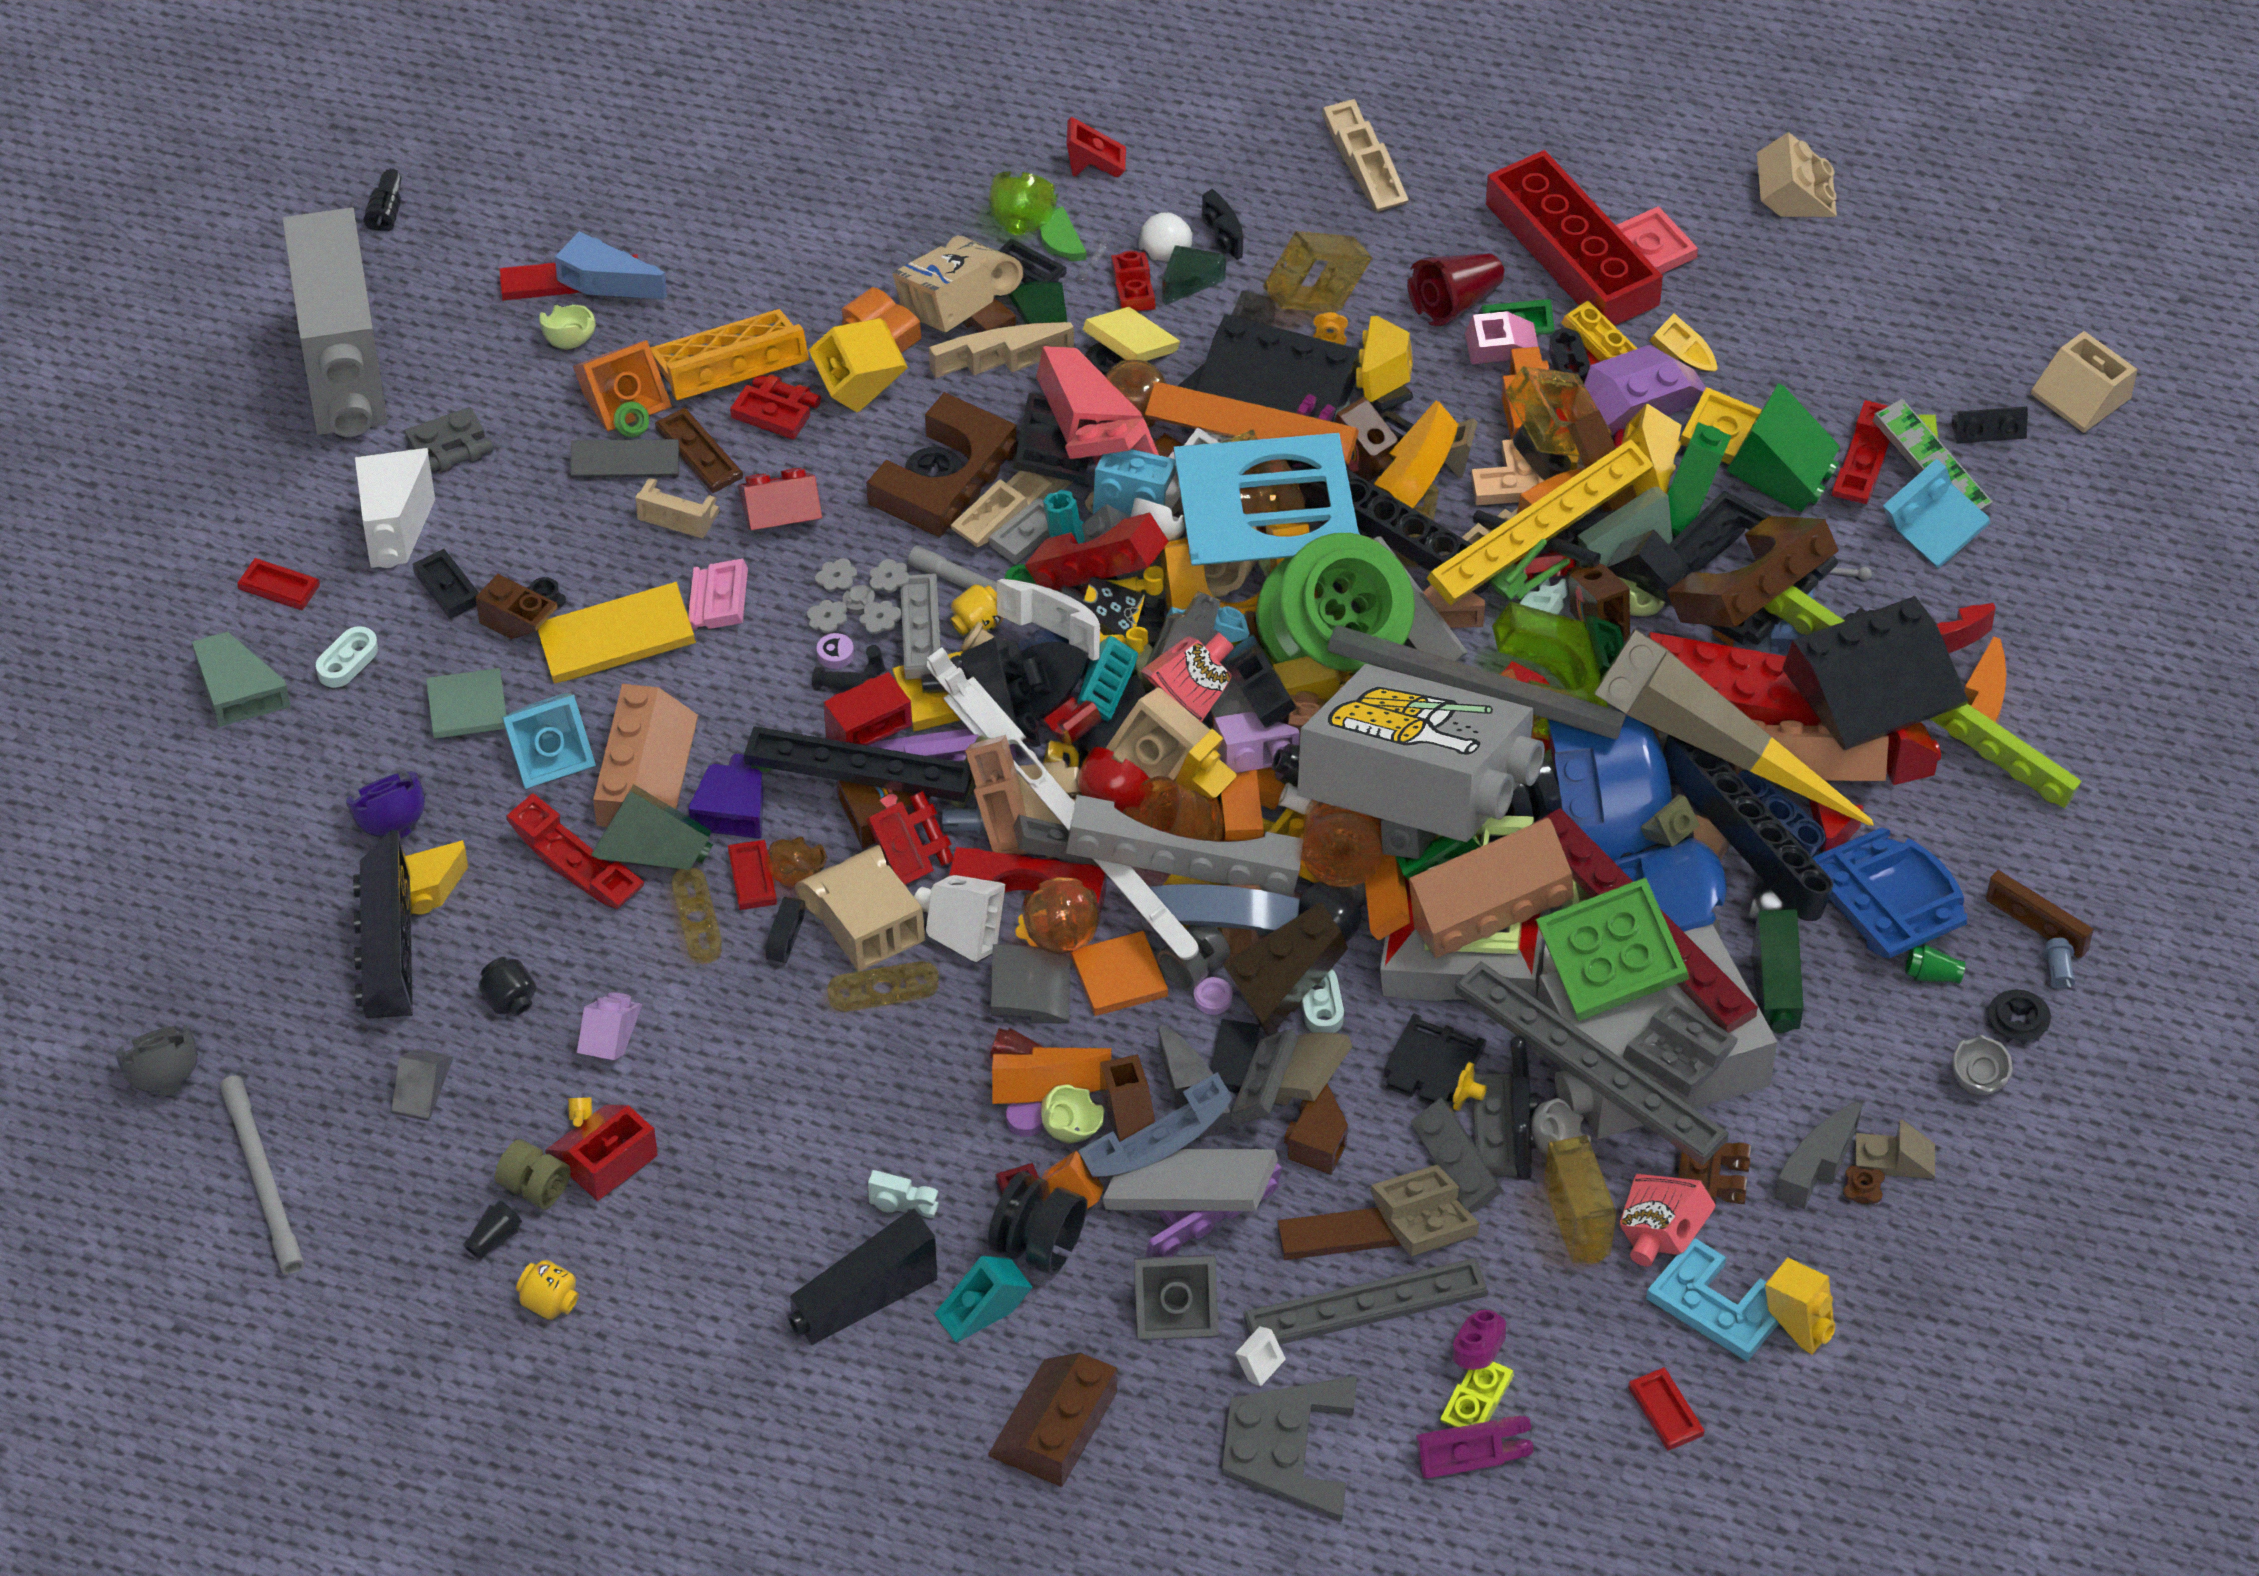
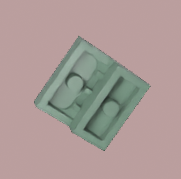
(466, 703)

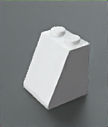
(394, 502)

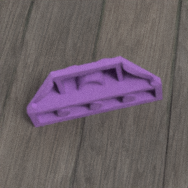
(1641, 377)

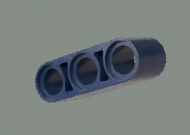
(1795, 820)

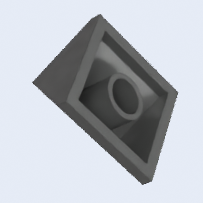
(1176, 1296)

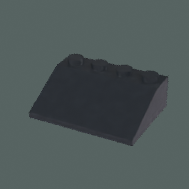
(1277, 367)
(1876, 673)
(384, 931)

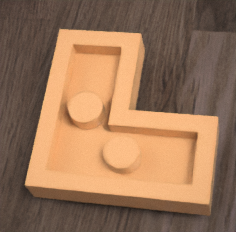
(1504, 483)

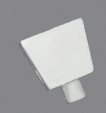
(964, 914)

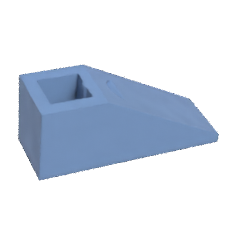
(606, 271)

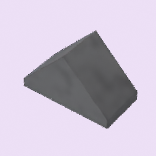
(419, 1082)

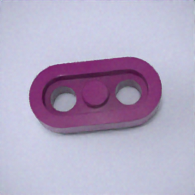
(1479, 1340)

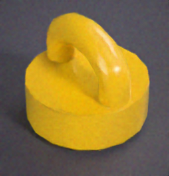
(1054, 753)

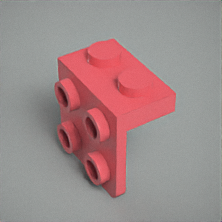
(1111, 438)

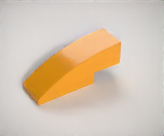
(1419, 456)

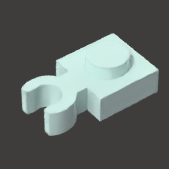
(1548, 597)
(896, 1193)

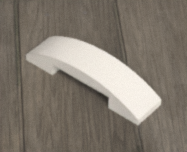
(1050, 609)

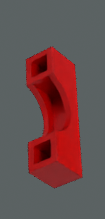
(1123, 549)
(1025, 872)

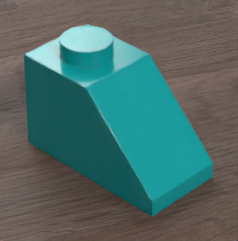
(983, 1297)

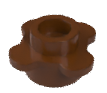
(1863, 1193)

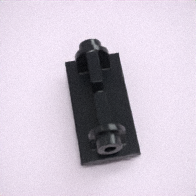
(1990, 424)

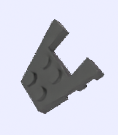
(1270, 1441)

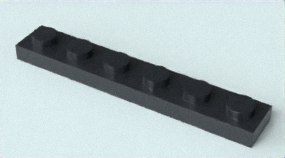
(858, 764)

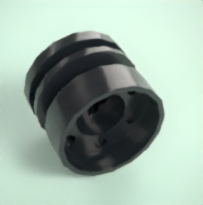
(1036, 1221)

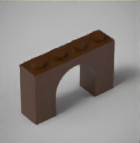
(939, 501)
(1783, 554)

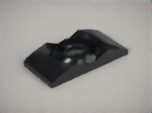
(1043, 445)

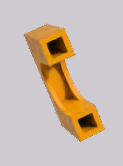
(1184, 580)

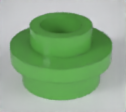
(640, 414)

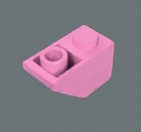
(1495, 334)

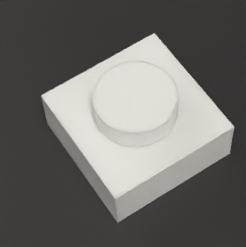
(1260, 1356)

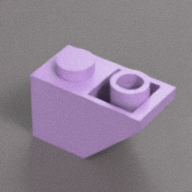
(1248, 743)
(608, 1026)

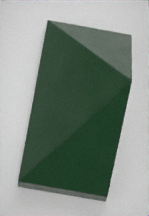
(1040, 302)
(1605, 641)

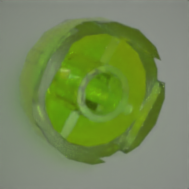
(1021, 202)

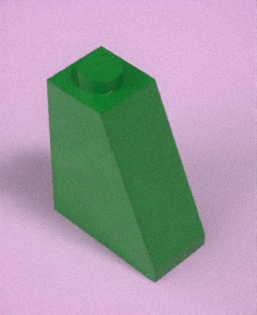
(1695, 475)

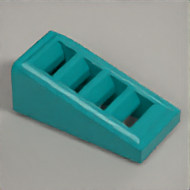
(1120, 660)

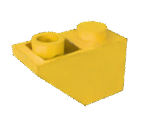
(1802, 1304)

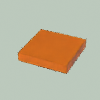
(1119, 973)

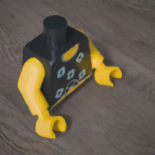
(1119, 604)

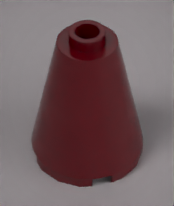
(1452, 284)

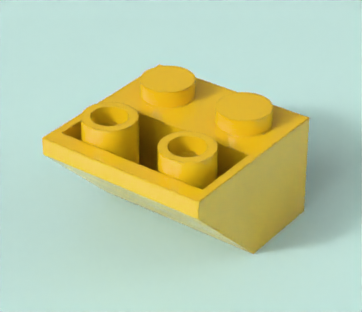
(858, 361)

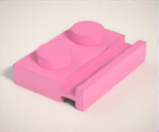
(718, 594)

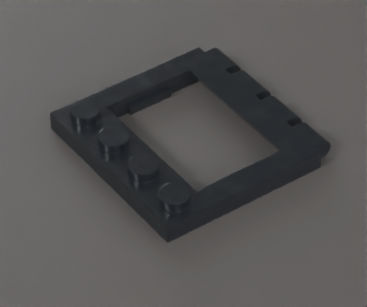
(1708, 534)

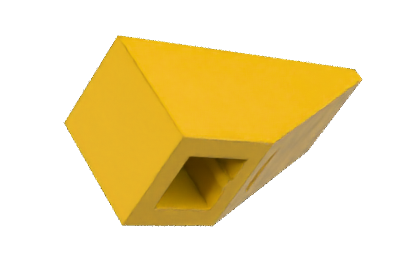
(1658, 440)

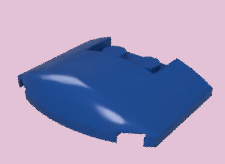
(1610, 783)
(1683, 879)
(1893, 891)

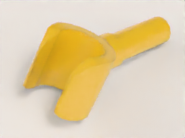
(579, 1109)

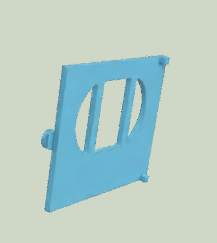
(1213, 506)

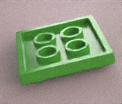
(1612, 949)

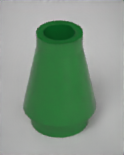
(1934, 966)

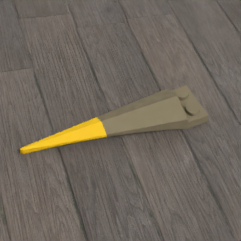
(1671, 697)

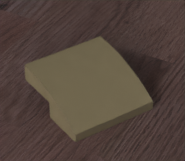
(1312, 1065)
(1424, 1210)

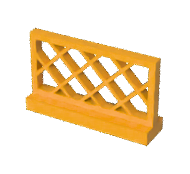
(737, 361)

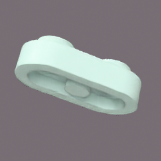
(343, 657)
(1324, 1003)

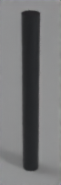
(1554, 544)

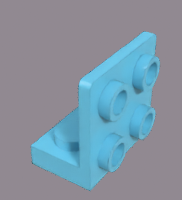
(1131, 475)
(1935, 515)

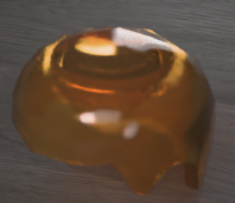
(794, 860)

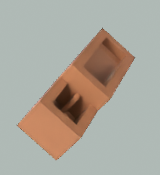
(997, 791)

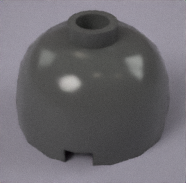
(159, 1060)

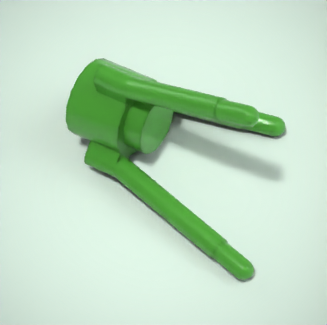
(1511, 580)

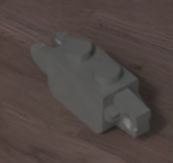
(1195, 622)

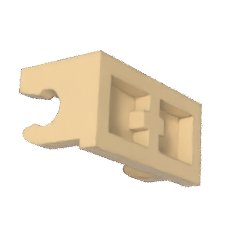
(674, 511)

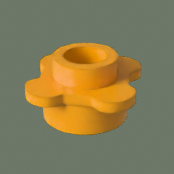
(1331, 321)

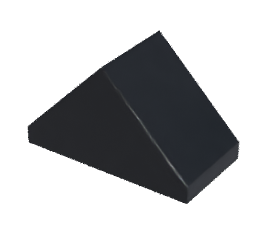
(1648, 562)

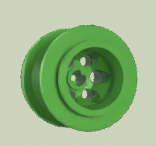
(1296, 623)

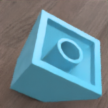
(548, 740)

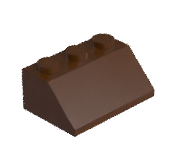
(1057, 1416)

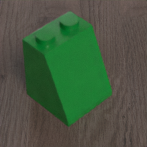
(1786, 453)

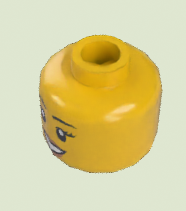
(974, 606)
(547, 1289)

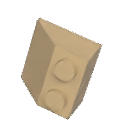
(1157, 735)

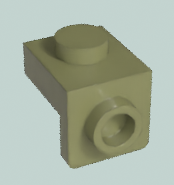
(1671, 823)

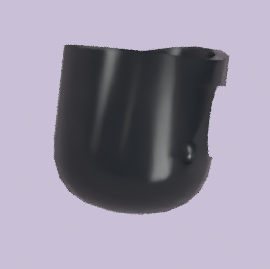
(1338, 904)

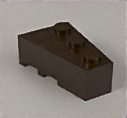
(1286, 965)

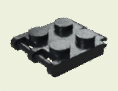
(1430, 1061)

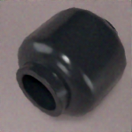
(507, 986)

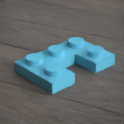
(1685, 1294)

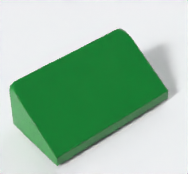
(1534, 311)

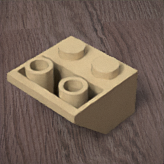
(1795, 179)
(2085, 382)

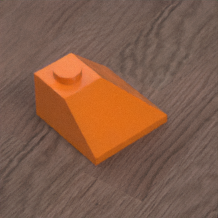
(620, 378)

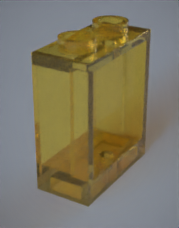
(1345, 266)
(1535, 395)
(1579, 1199)

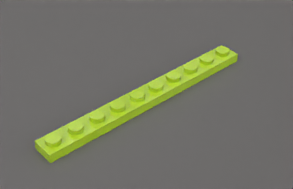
(1963, 723)

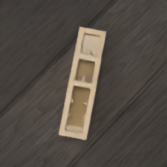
(1365, 155)
(988, 349)
(1002, 504)

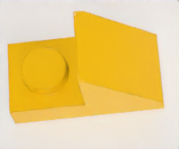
(1203, 768)

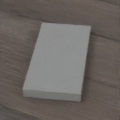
(1195, 1181)

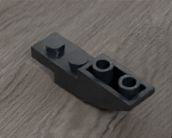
(1259, 681)

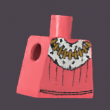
(1192, 673)
(1663, 1215)

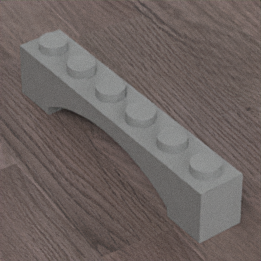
(1111, 836)

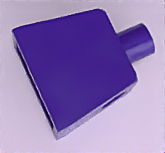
(730, 799)

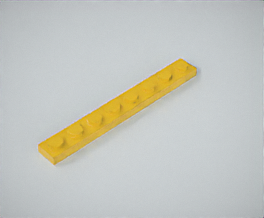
(1539, 521)

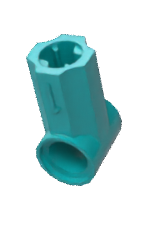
(1063, 515)

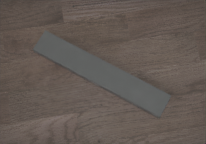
(1370, 1302)

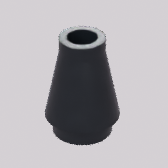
(493, 1229)

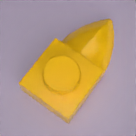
(1684, 344)

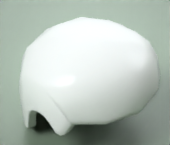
(1161, 235)
(1171, 526)

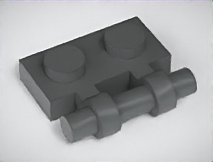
(447, 433)

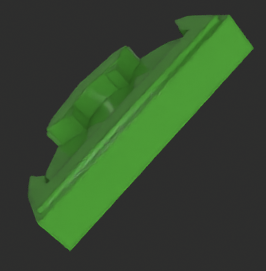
(1061, 238)

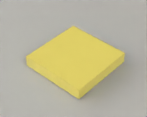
(1131, 335)

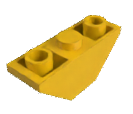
(1384, 360)

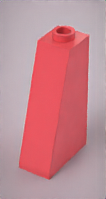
(1079, 391)

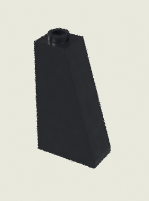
(866, 1279)

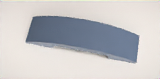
(1227, 907)
(1164, 1136)

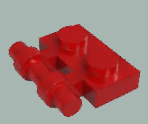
(769, 409)
(900, 842)

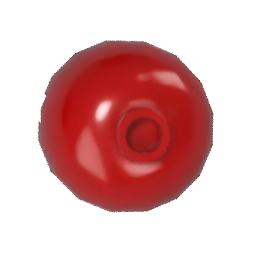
(1111, 780)

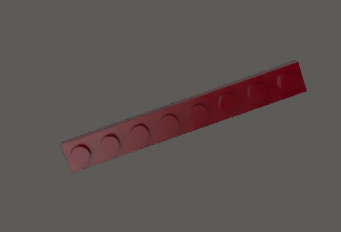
(1707, 982)

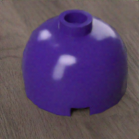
(388, 805)

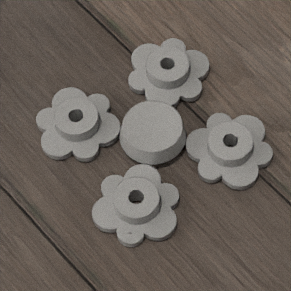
(859, 598)

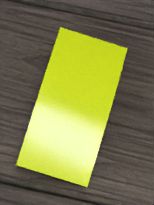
(1477, 1395)

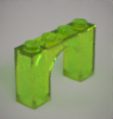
(1554, 643)

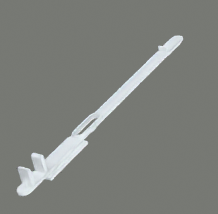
(986, 718)

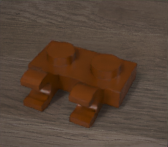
(1729, 1188)

